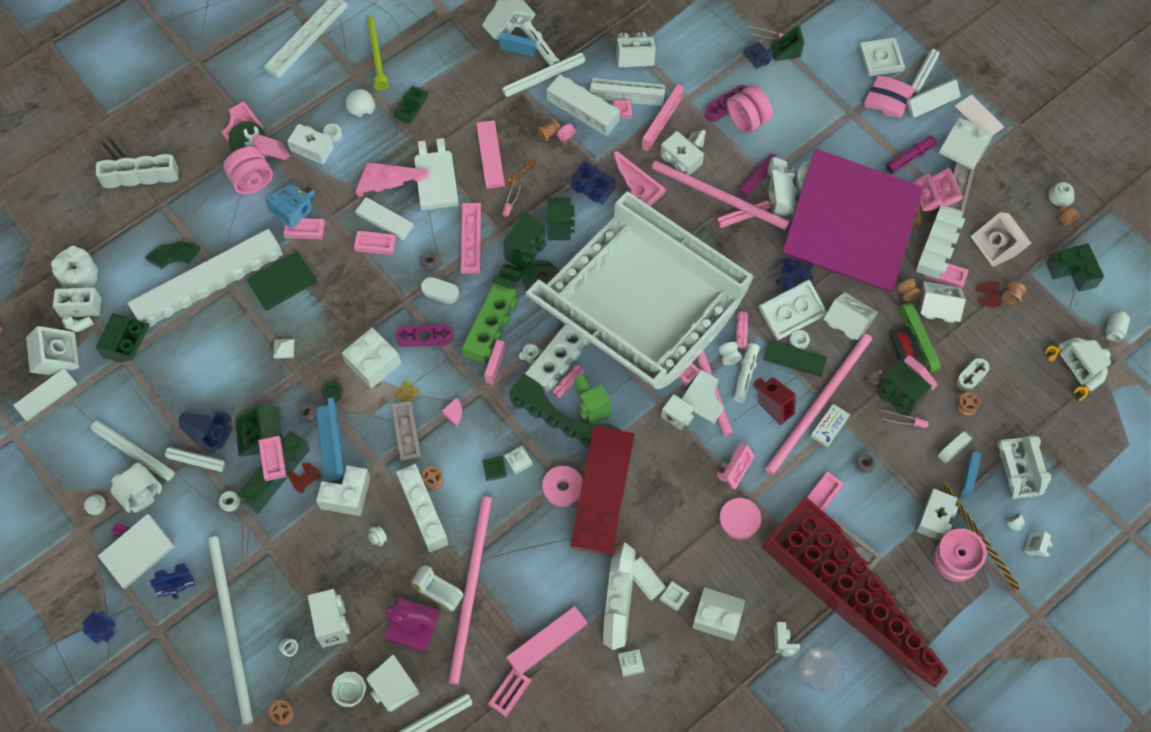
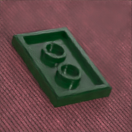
(281, 280)

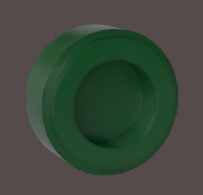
(332, 390)

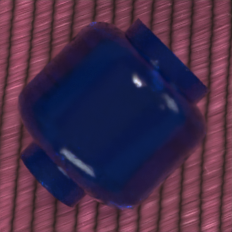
(99, 627)

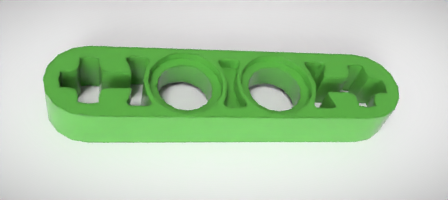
(926, 349)

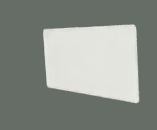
(979, 115)

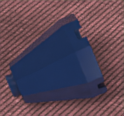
(206, 427)

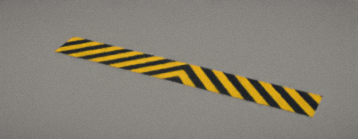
(989, 548)

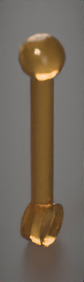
(532, 163)

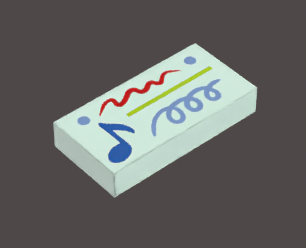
(830, 425)

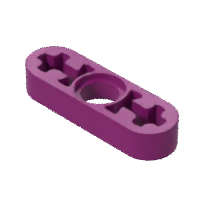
(723, 110)
(410, 342)

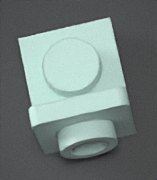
(781, 637)

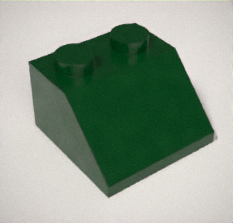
(257, 424)

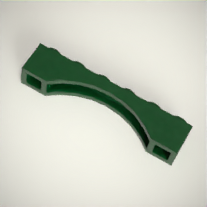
(529, 395)

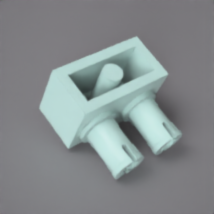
(635, 51)

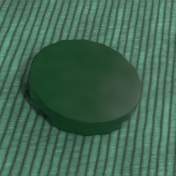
(236, 135)
(539, 270)

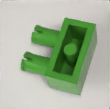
(594, 402)

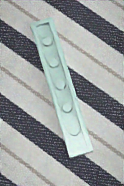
(305, 37)

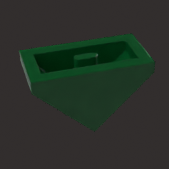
(789, 45)

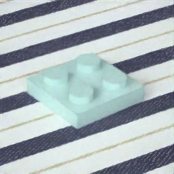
(881, 57)

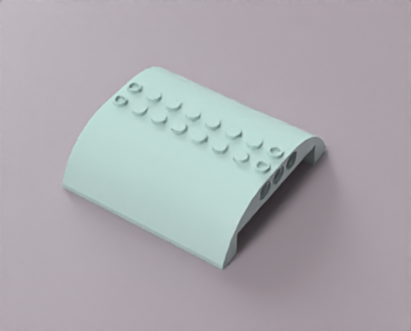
(646, 292)

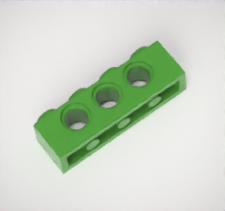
(497, 296)

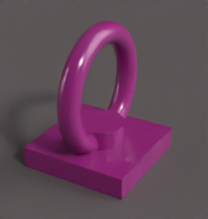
(411, 624)

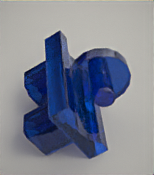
(790, 266)
(172, 583)

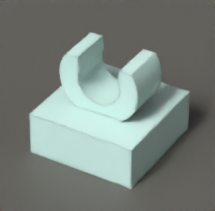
(518, 460)
(1037, 544)
(631, 663)

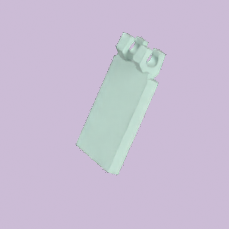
(440, 187)

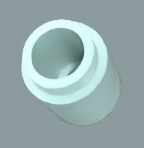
(1117, 326)

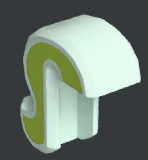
(436, 588)

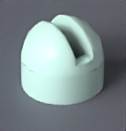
(1015, 522)
(290, 649)

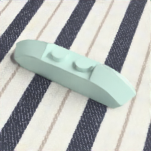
(619, 597)

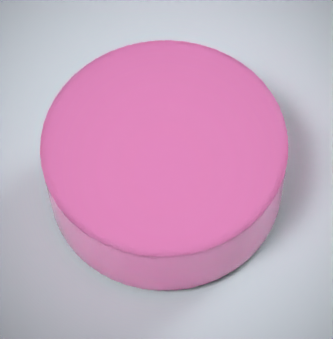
(566, 132)

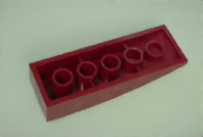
(602, 491)

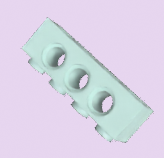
(548, 358)

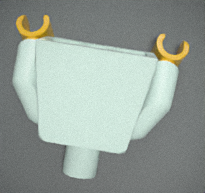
(1085, 360)

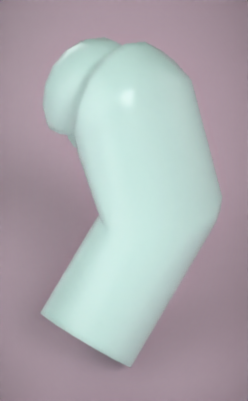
(75, 325)

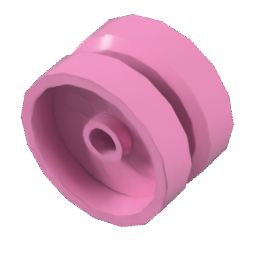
(749, 109)
(247, 170)
(959, 555)

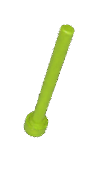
(380, 80)

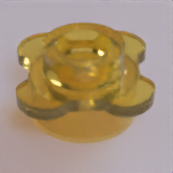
(407, 387)

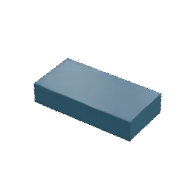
(517, 44)
(970, 474)

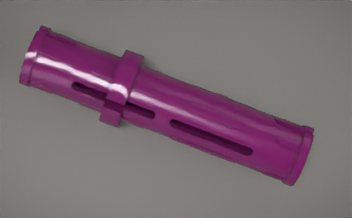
(917, 150)

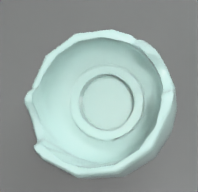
(360, 102)
(780, 165)
(348, 689)

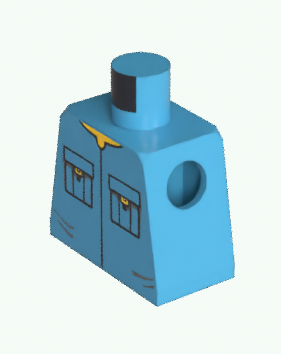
(290, 204)

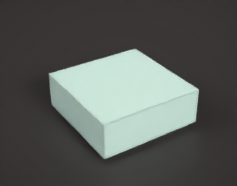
(674, 596)

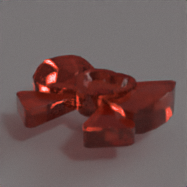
(992, 297)
(300, 483)

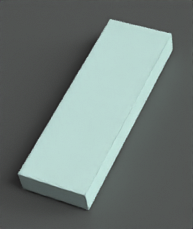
(933, 98)
(384, 218)
(45, 394)

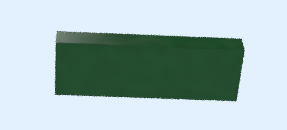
(795, 358)

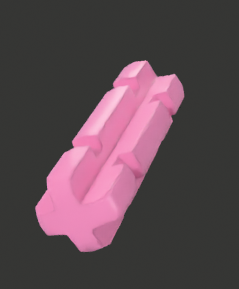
(741, 329)
(567, 381)

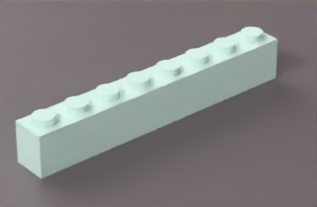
(206, 278)

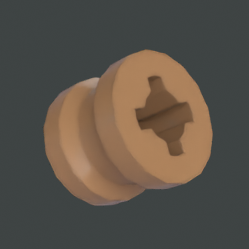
(909, 290)
(1014, 293)
(968, 399)
(432, 473)
(277, 711)

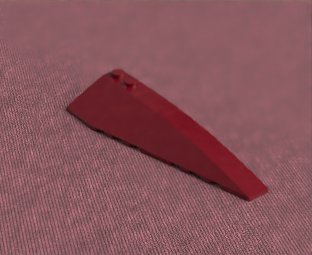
(827, 564)

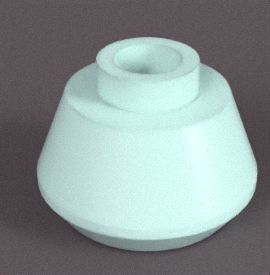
(1061, 194)

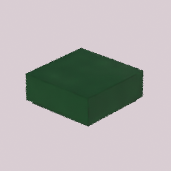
(494, 468)

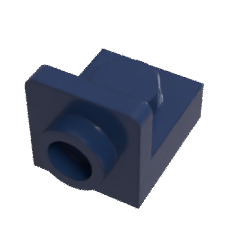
(758, 55)

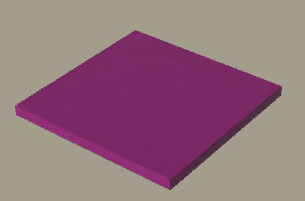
(853, 220)

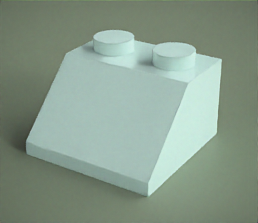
(966, 143)
(782, 195)
(941, 302)
(850, 316)
(51, 350)
(719, 614)

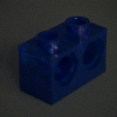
(595, 180)

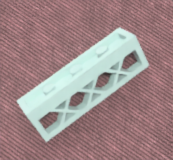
(624, 90)

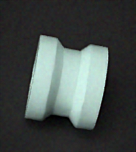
(730, 353)

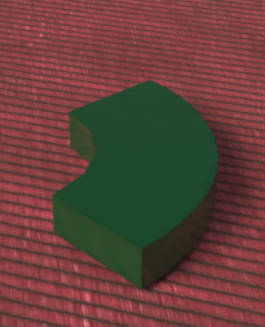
(171, 253)

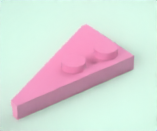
(384, 176)
(637, 181)

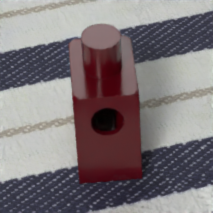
(776, 399)

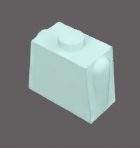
(391, 685)

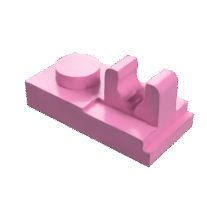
(737, 467)

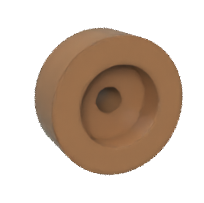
(1068, 216)

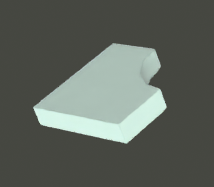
(703, 397)

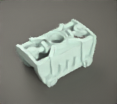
(1032, 462)

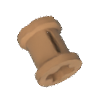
(548, 130)

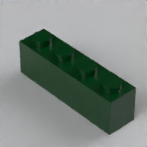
(257, 491)

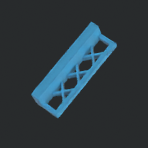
(331, 442)

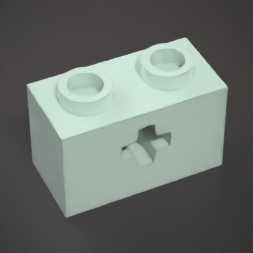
(310, 143)
(681, 153)
(77, 302)
(937, 503)

